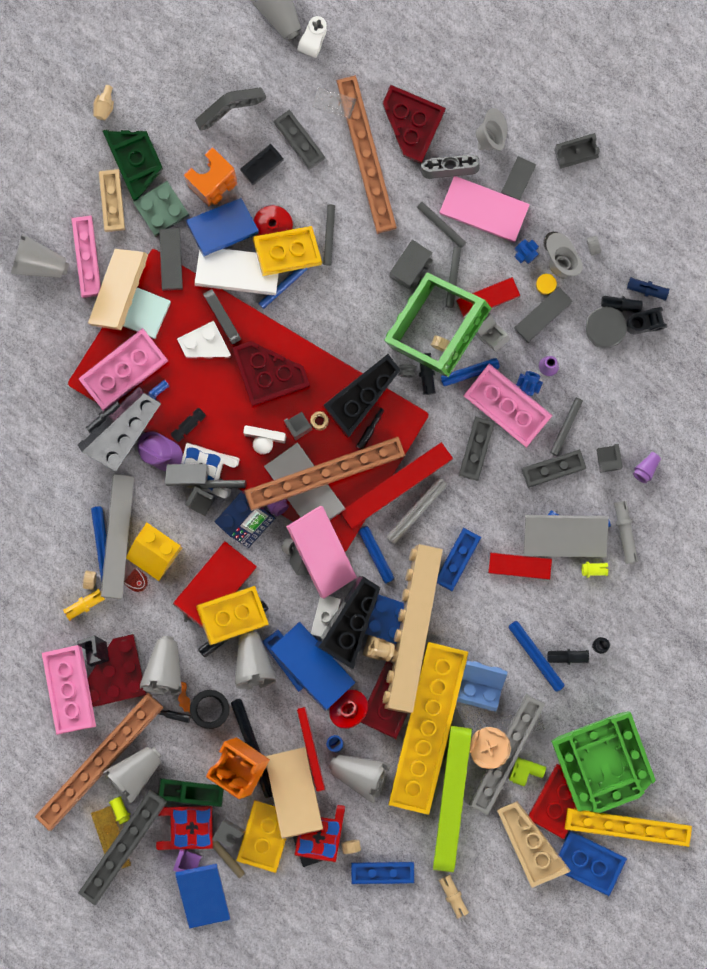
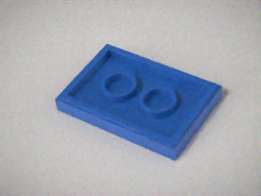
(222, 227)
(591, 863)
(202, 895)

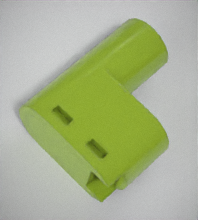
(522, 769)

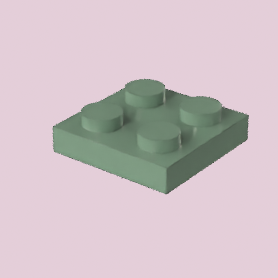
(161, 208)

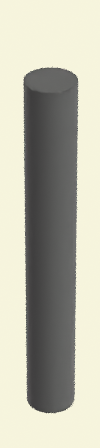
(441, 224)
(329, 235)
(453, 275)
(566, 426)
(223, 484)

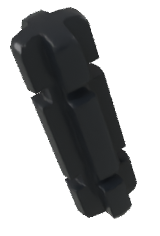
(188, 425)

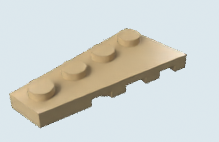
(534, 851)

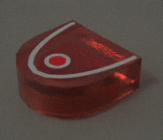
(136, 581)

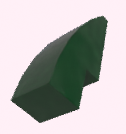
(190, 792)

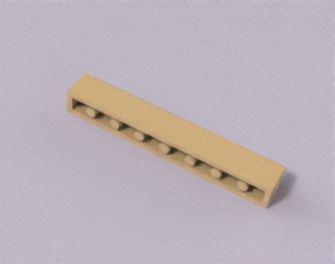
(413, 628)

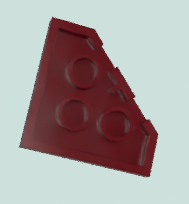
(412, 121)
(268, 373)
(120, 676)

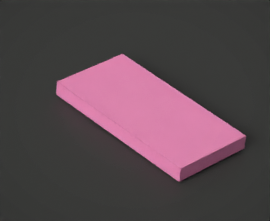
(484, 209)
(123, 369)
(507, 405)
(321, 552)
(68, 689)

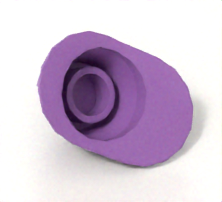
(159, 450)

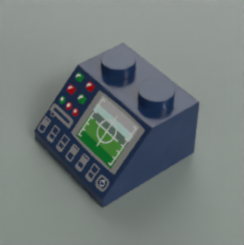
(243, 523)

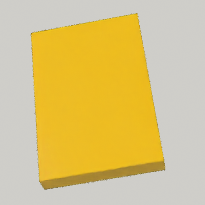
(287, 251)
(232, 615)
(262, 838)

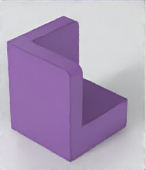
(186, 860)

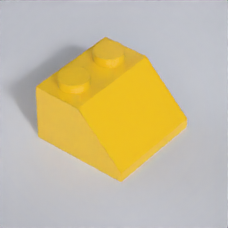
(153, 551)

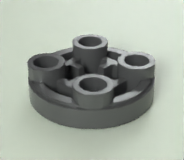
(606, 327)

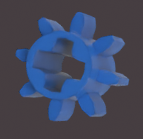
(526, 251)
(529, 383)

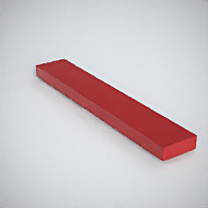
(396, 485)

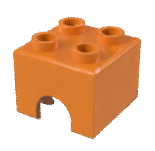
(215, 182)
(238, 768)

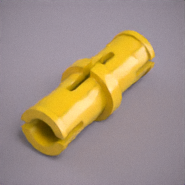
(84, 604)

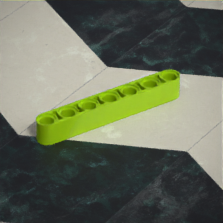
(452, 799)

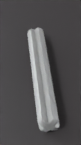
(416, 511)

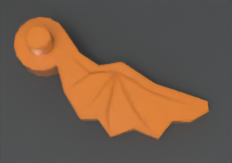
(183, 699)

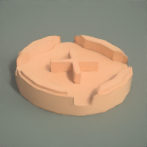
(490, 748)

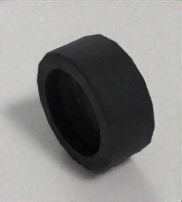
(205, 724)

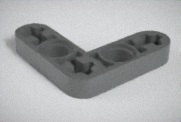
(229, 101)

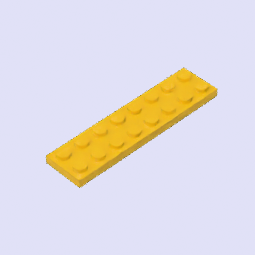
(428, 728)

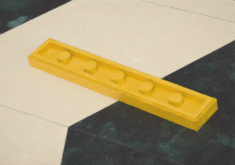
(628, 827)

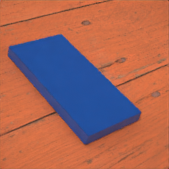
(311, 666)

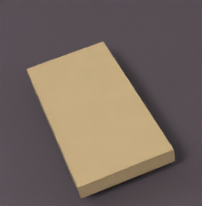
(118, 289)
(294, 793)

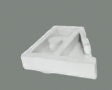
(204, 343)

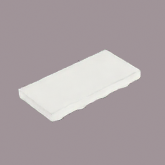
(235, 272)

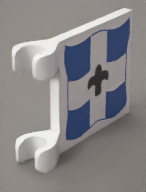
(198, 455)

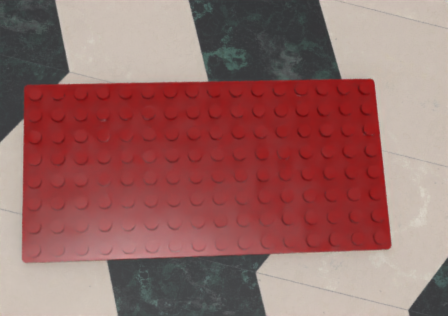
(221, 394)

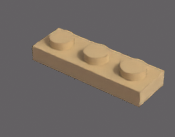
(112, 200)

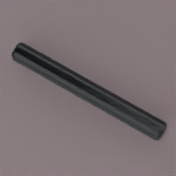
(249, 738)

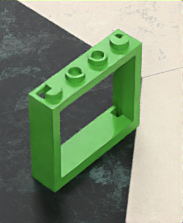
(461, 338)

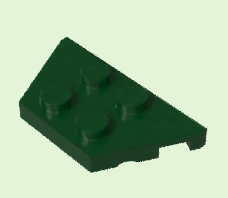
(135, 159)

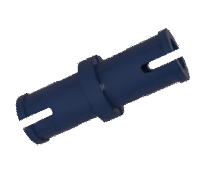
(648, 288)

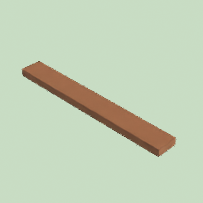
(367, 158)
(324, 473)
(98, 762)

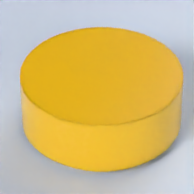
(546, 284)

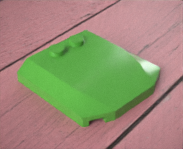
(604, 763)

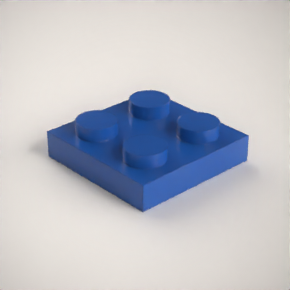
(384, 618)

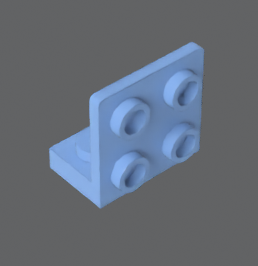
(481, 685)

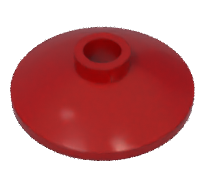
(275, 213)
(340, 710)

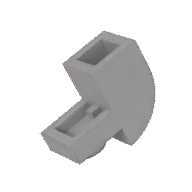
(492, 334)

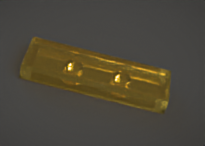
(107, 828)

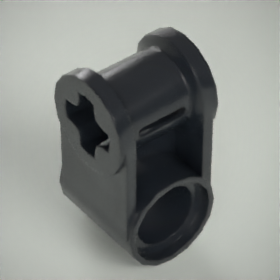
(650, 321)

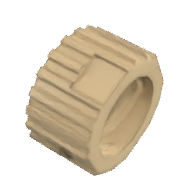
(440, 343)
(319, 427)
(89, 580)
(351, 846)

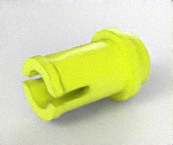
(594, 569)
(120, 810)

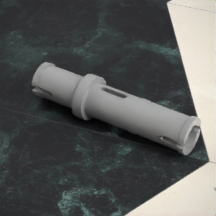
(624, 523)

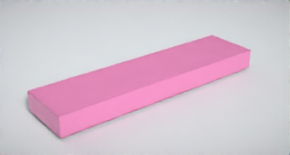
(86, 256)

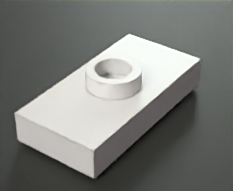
(324, 613)

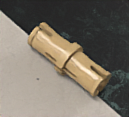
(453, 896)

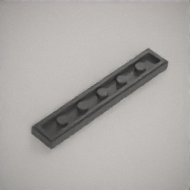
(122, 847)

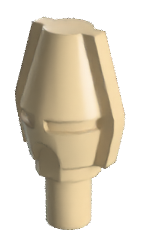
(103, 104)

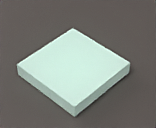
(146, 312)

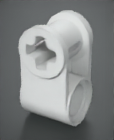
(312, 40)

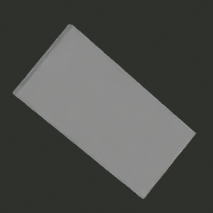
(296, 460)
(565, 536)

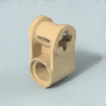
(378, 649)

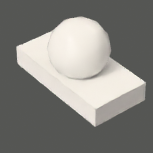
(264, 438)

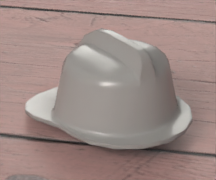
(492, 131)
(563, 256)

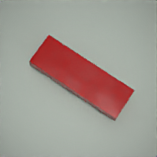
(493, 295)
(520, 566)

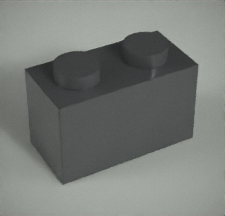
(411, 264)

